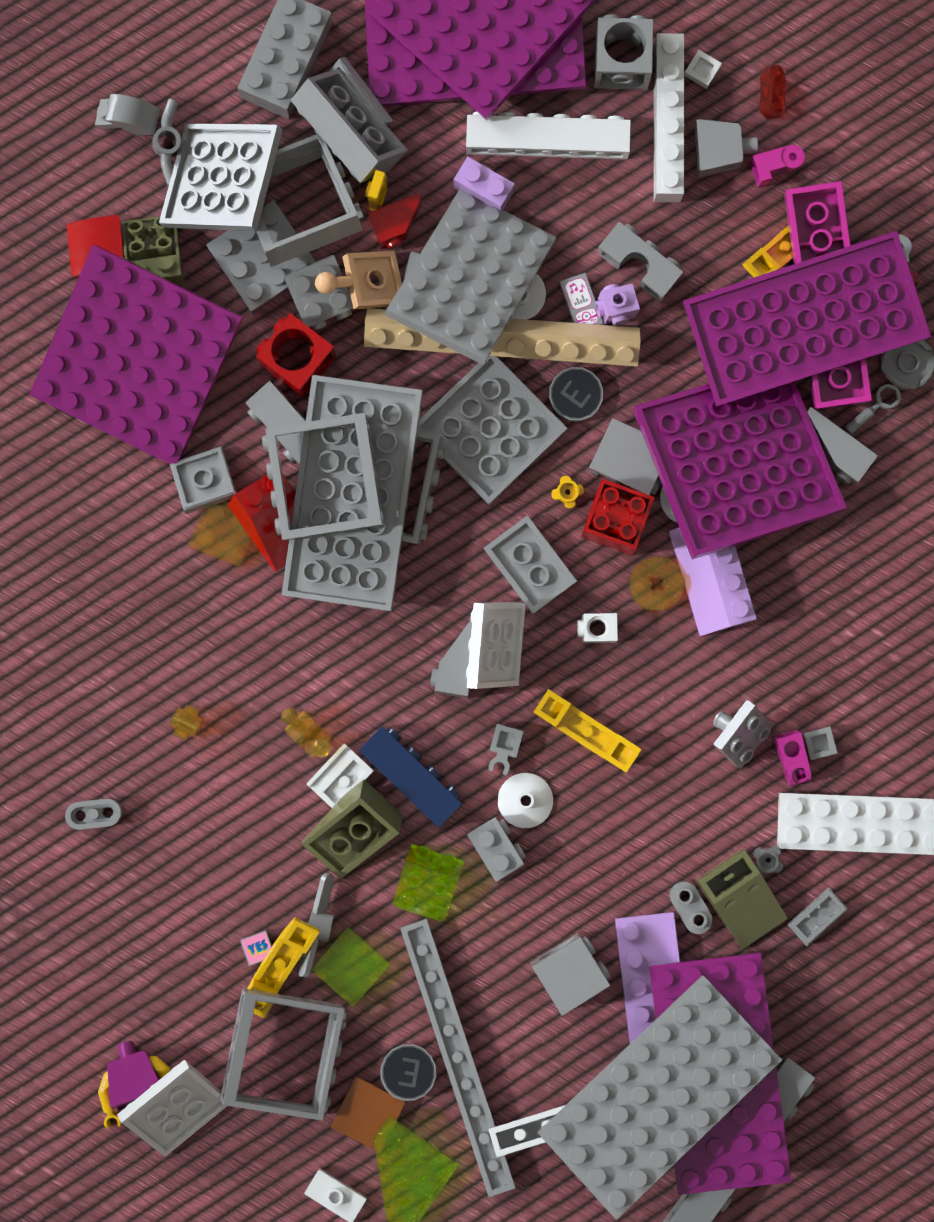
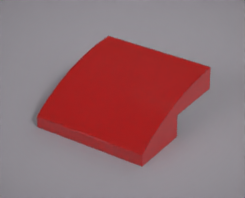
(99, 231)

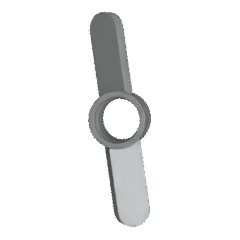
(320, 920)

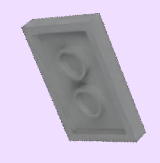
(530, 564)

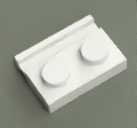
(339, 775)

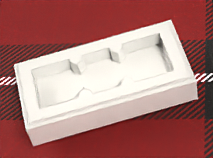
(335, 1195)

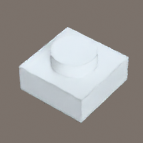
(702, 69)

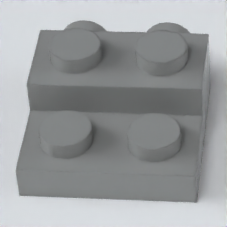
(313, 305)

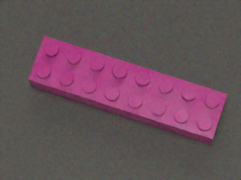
(817, 228)

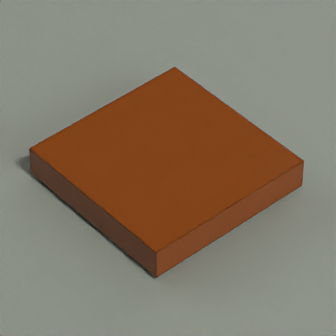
(365, 1111)

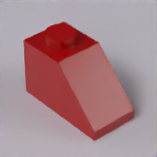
(394, 221)

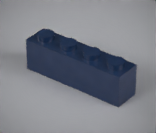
(410, 776)

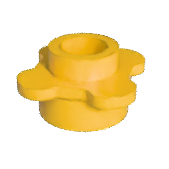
(567, 484)

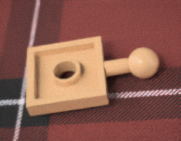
(358, 268)

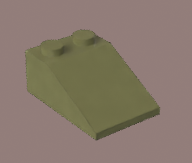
(353, 829)

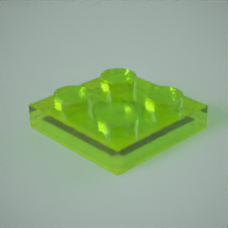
(350, 966)

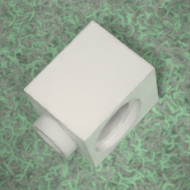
(609, 621)

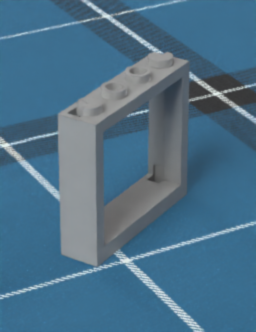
(309, 240)
(369, 471)
(431, 479)
(326, 1072)

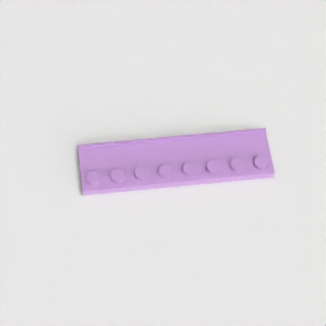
(643, 943)

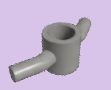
(166, 128)

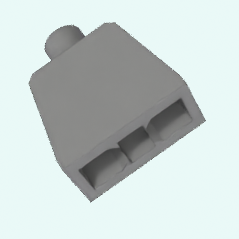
(720, 147)

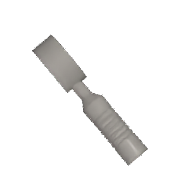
(869, 412)

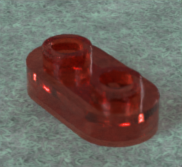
(772, 92)

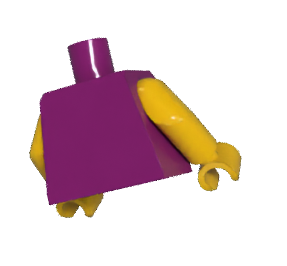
(128, 1079)

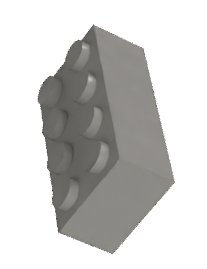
(285, 55)
(348, 125)

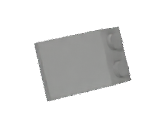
(451, 674)

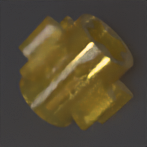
(186, 722)

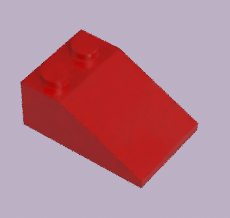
(257, 516)

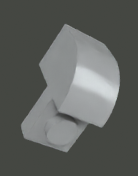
(127, 113)

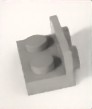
(496, 849)

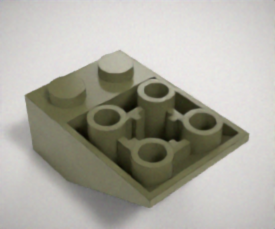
(154, 248)
(741, 898)

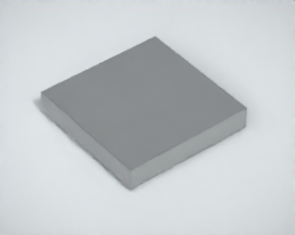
(203, 480)

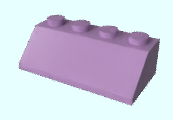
(714, 587)

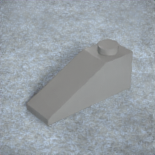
(843, 452)

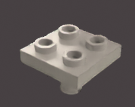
(741, 733)

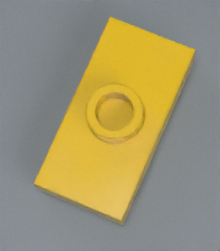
(376, 190)

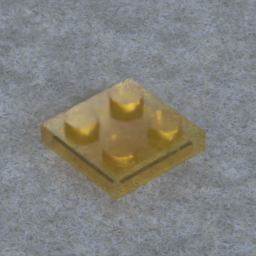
(220, 535)

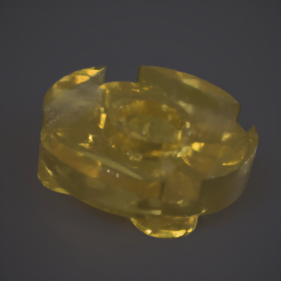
(659, 599)

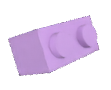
(484, 184)

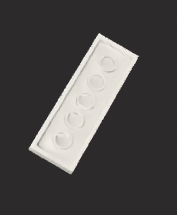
(855, 823)

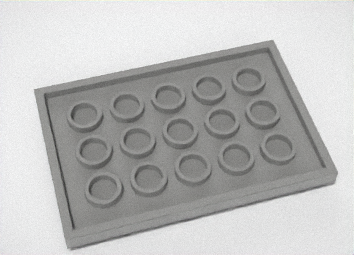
(470, 277)

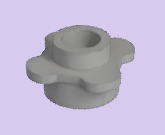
(768, 867)

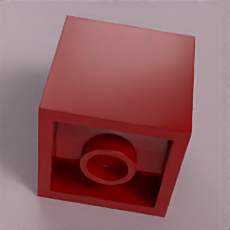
(288, 330)
(617, 517)

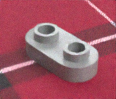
(94, 814)
(689, 909)

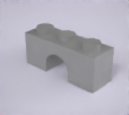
(624, 244)

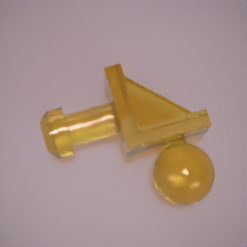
(306, 733)

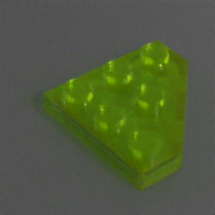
(409, 1171)

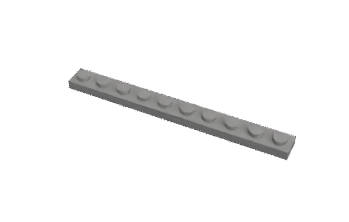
(456, 1055)

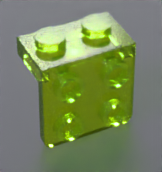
(427, 882)

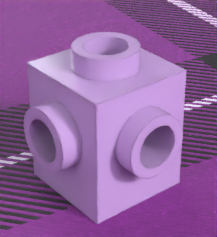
(617, 304)

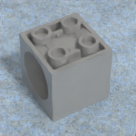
(618, 75)
(571, 973)

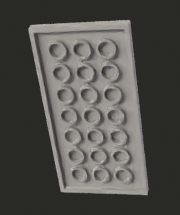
(361, 563)
(659, 1097)

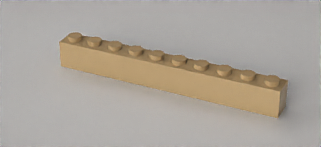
(522, 340)

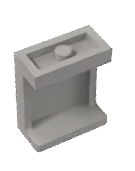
(626, 459)

